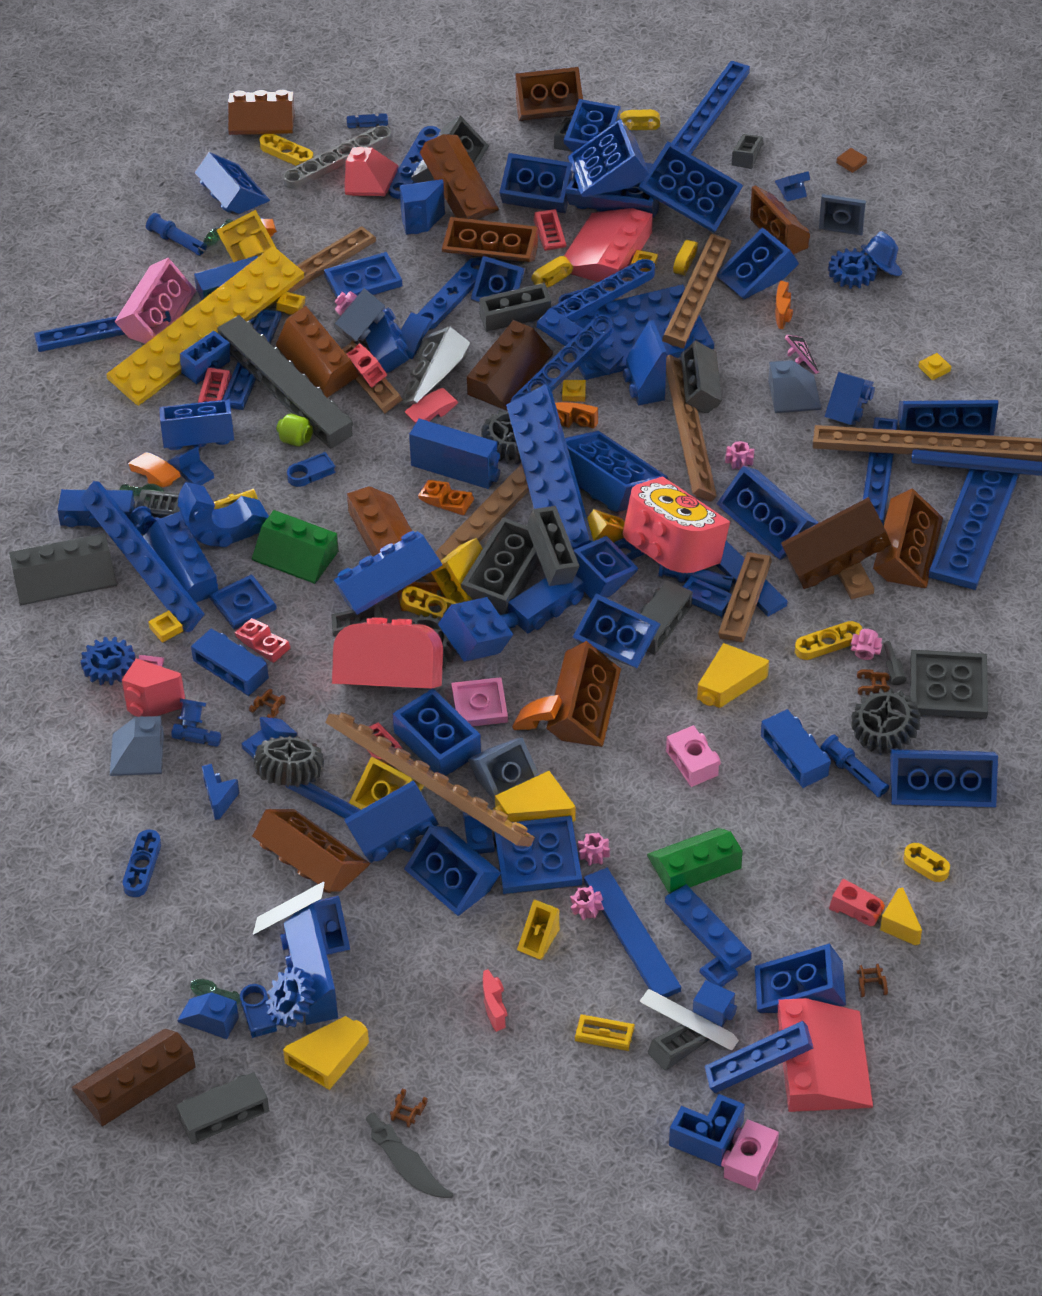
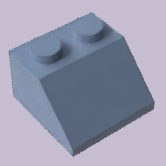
(359, 316)

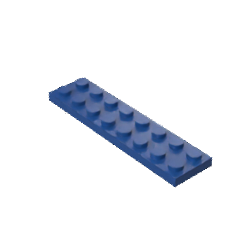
(548, 461)
(973, 527)

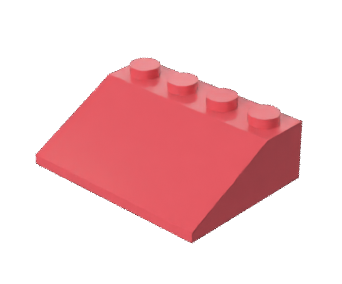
(608, 242)
(836, 1068)

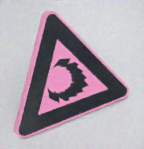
(799, 345)

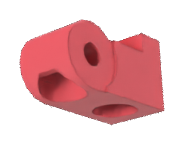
(366, 365)
(857, 903)

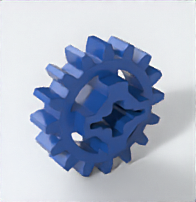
(852, 268)
(107, 660)
(290, 997)

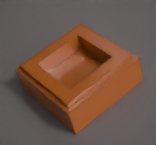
(851, 160)

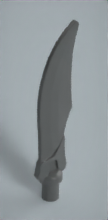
(404, 1159)

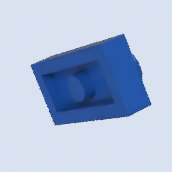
(708, 596)

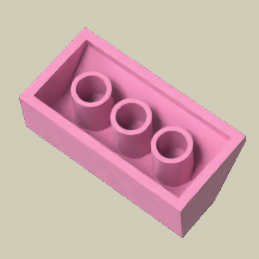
(157, 292)

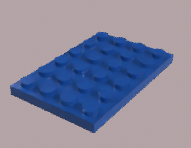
(631, 317)

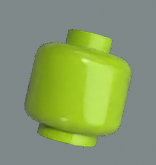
(294, 430)

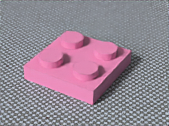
(480, 701)

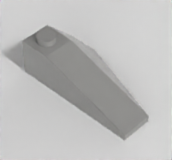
(436, 358)

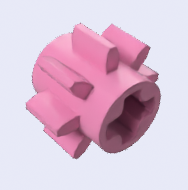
(343, 302)
(739, 455)
(866, 644)
(593, 848)
(586, 903)

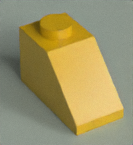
(604, 525)

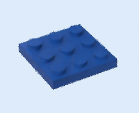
(546, 864)

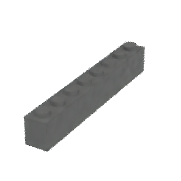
(286, 382)

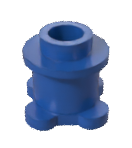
(142, 519)
(191, 712)

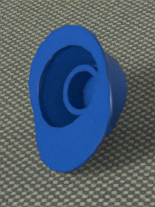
(884, 253)

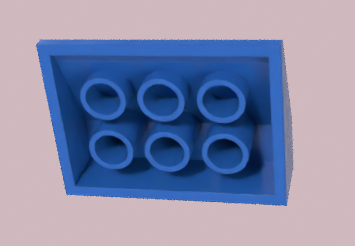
(609, 162)
(691, 187)
(607, 469)

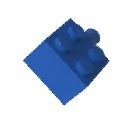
(477, 628)

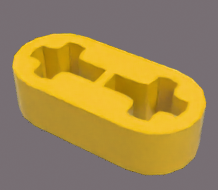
(640, 119)
(685, 257)
(552, 272)
(926, 862)

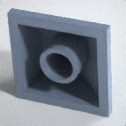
(842, 214)
(792, 387)
(138, 747)
(503, 766)

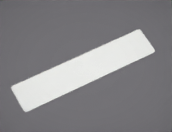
(289, 907)
(689, 1019)

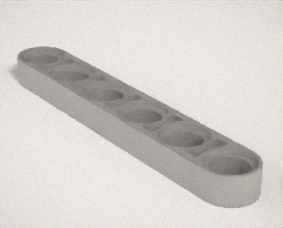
(335, 154)

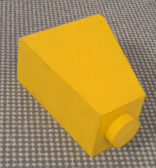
(455, 568)
(730, 675)
(535, 799)
(328, 1051)

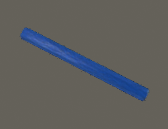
(977, 462)
(333, 804)

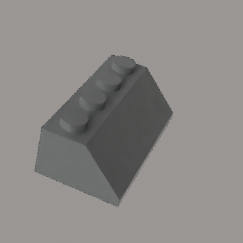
(470, 139)
(502, 566)
(62, 569)

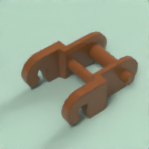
(873, 676)
(260, 701)
(880, 979)
(416, 1111)

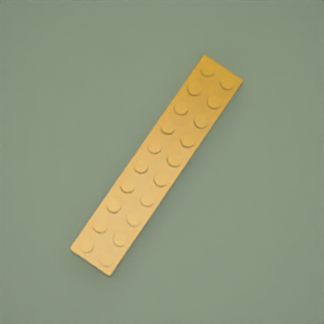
(242, 295)

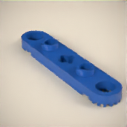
(406, 168)
(442, 302)

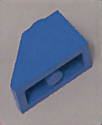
(211, 1014)

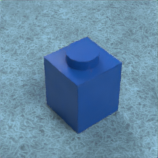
(715, 1003)

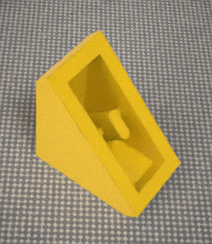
(901, 920)
(539, 929)

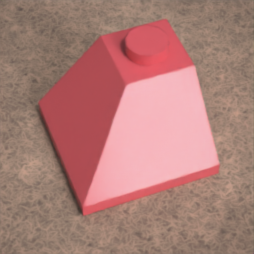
(368, 173)

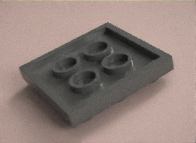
(949, 683)

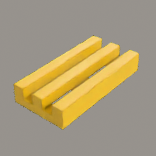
(602, 1036)

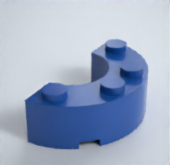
(221, 525)

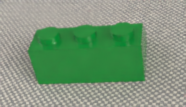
(295, 546)
(697, 859)

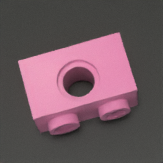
(693, 755)
(751, 1139)

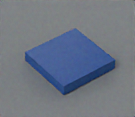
(242, 601)

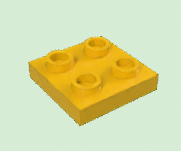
(245, 237)

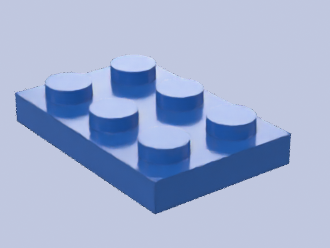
(372, 273)

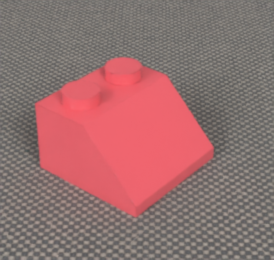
(152, 689)

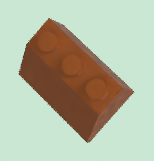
(547, 93)
(261, 112)
(777, 220)

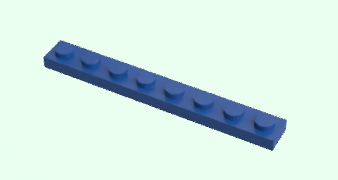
(711, 106)
(142, 556)

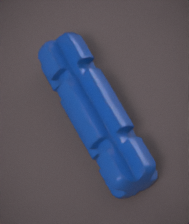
(367, 120)
(196, 735)

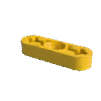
(270, 141)
(420, 595)
(820, 648)

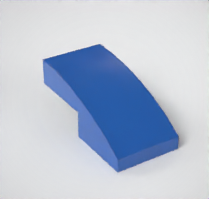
(414, 331)

